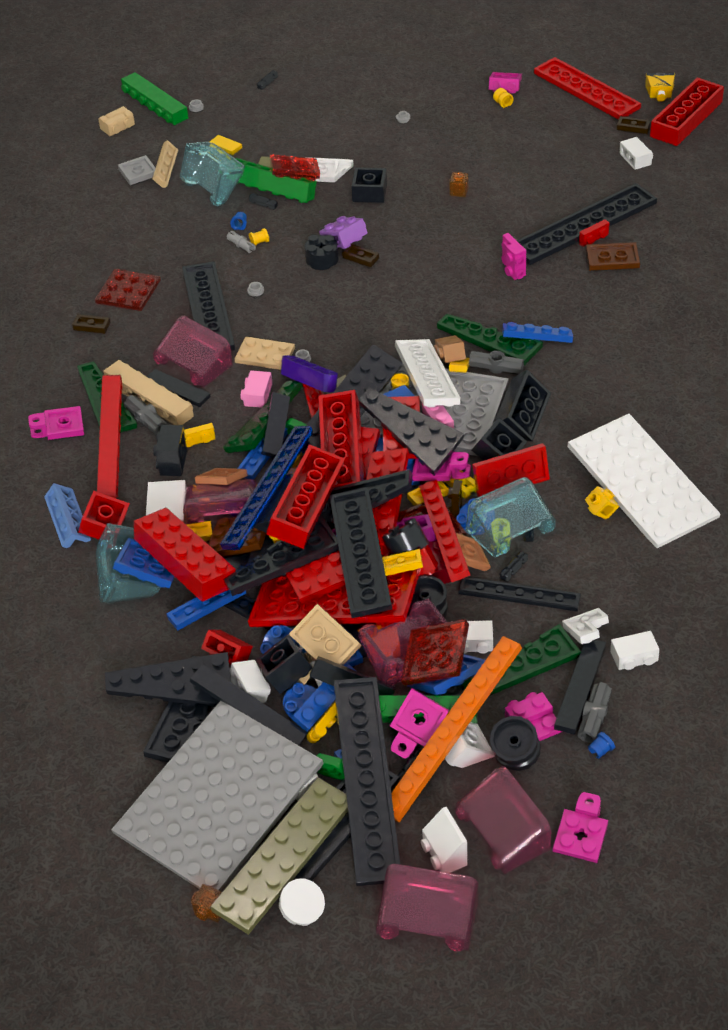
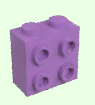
(346, 230)

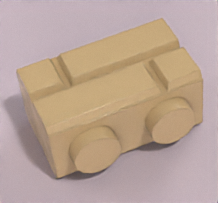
(116, 121)

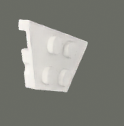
(333, 169)

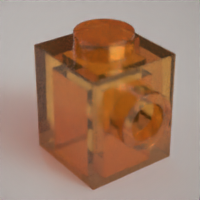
(459, 184)
(202, 902)

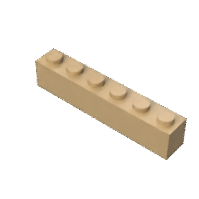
(167, 404)

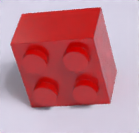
(99, 512)

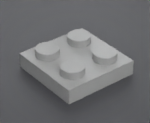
(137, 170)

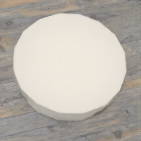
(301, 902)

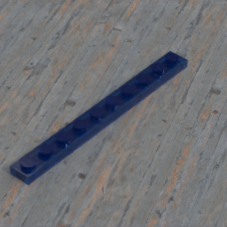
(266, 488)

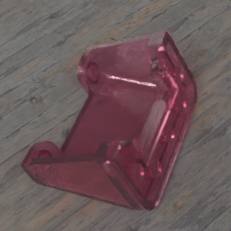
(195, 350)
(215, 499)
(389, 645)
(506, 820)
(428, 904)

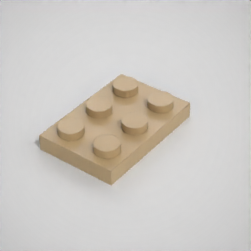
(263, 352)
(324, 637)

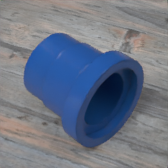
(235, 223)
(601, 745)

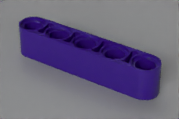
(309, 373)

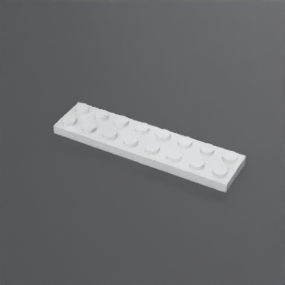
(427, 373)

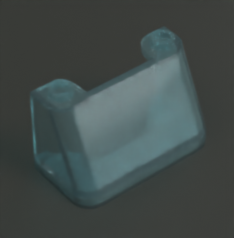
(212, 169)
(507, 514)
(112, 584)

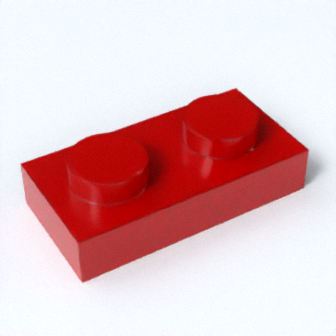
(593, 233)

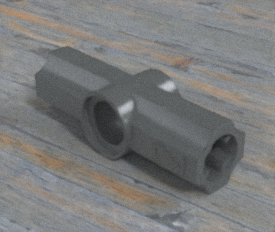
(496, 362)
(144, 413)
(594, 712)

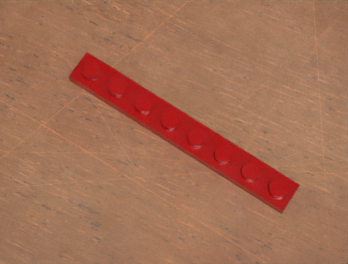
(444, 531)

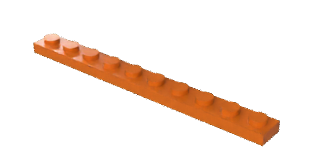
(453, 726)

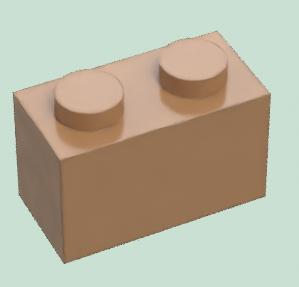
(450, 349)

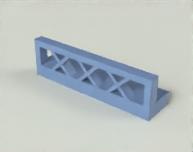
(63, 514)

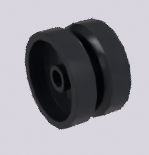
(431, 588)
(515, 743)

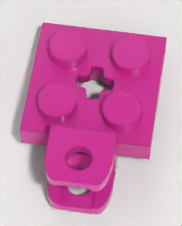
(52, 426)
(450, 467)
(411, 732)
(584, 820)

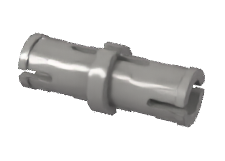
(241, 241)

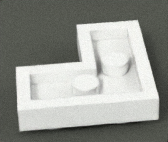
(584, 626)

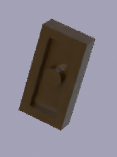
(633, 125)
(361, 255)
(91, 323)
(455, 495)

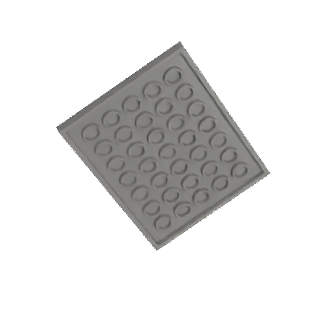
(478, 406)
(217, 798)

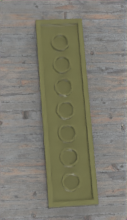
(281, 856)

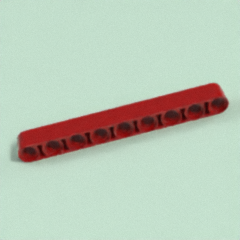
(110, 435)

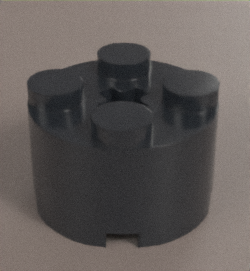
(321, 251)
(405, 538)

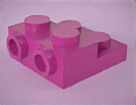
(508, 81)
(513, 257)
(538, 711)

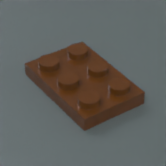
(612, 256)

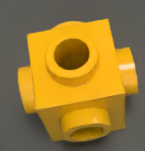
(602, 502)

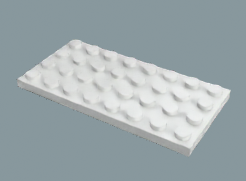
(643, 480)

